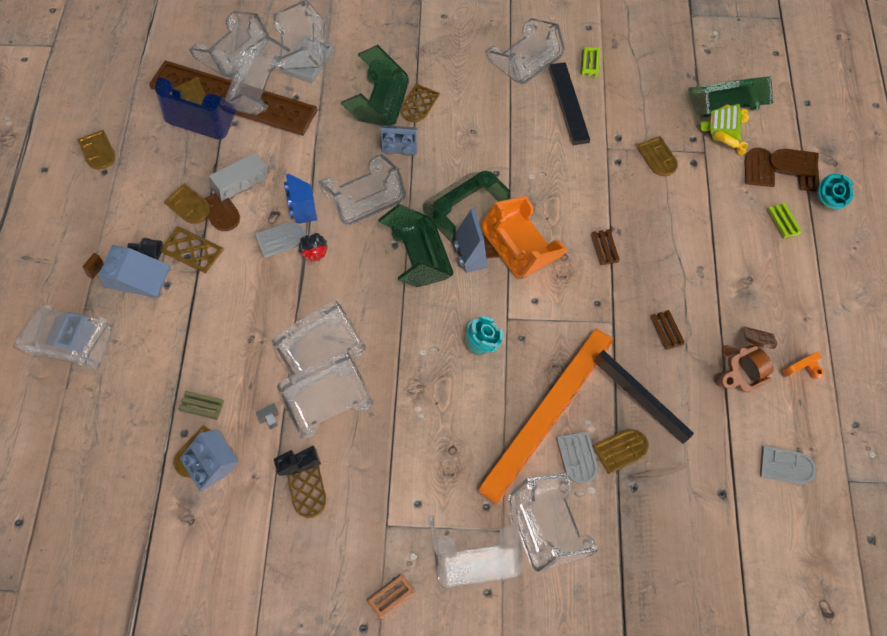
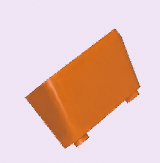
(517, 239)

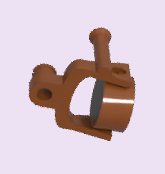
(755, 362)

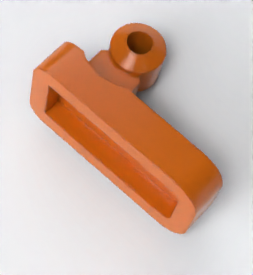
(809, 362)

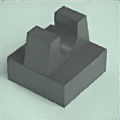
(268, 415)

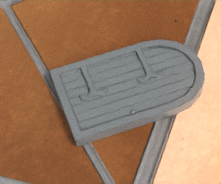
(280, 238)
(578, 457)
(787, 466)

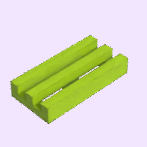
(590, 71)
(786, 218)

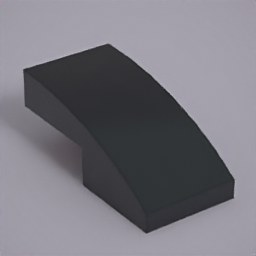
(293, 463)

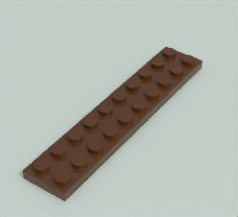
(281, 110)

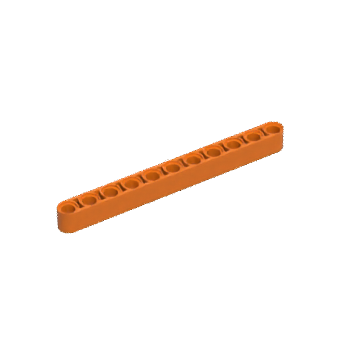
(544, 417)

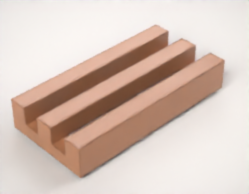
(376, 608)

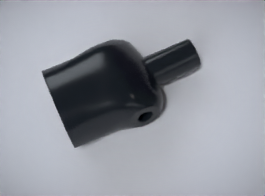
(148, 247)

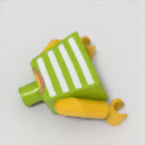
(727, 126)

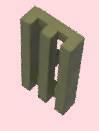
(183, 408)

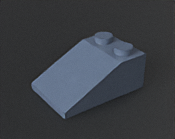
(470, 244)
(133, 272)

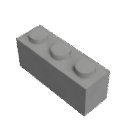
(238, 176)

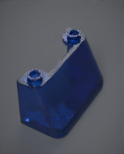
(208, 119)

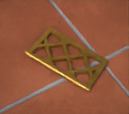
(211, 258)

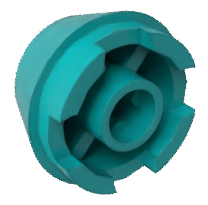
(835, 191)
(483, 336)

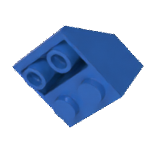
(300, 200)

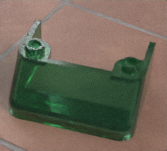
(388, 92)
(746, 92)
(441, 204)
(422, 244)

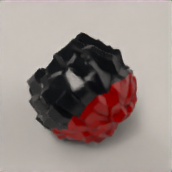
(313, 247)

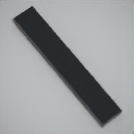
(569, 103)
(643, 397)

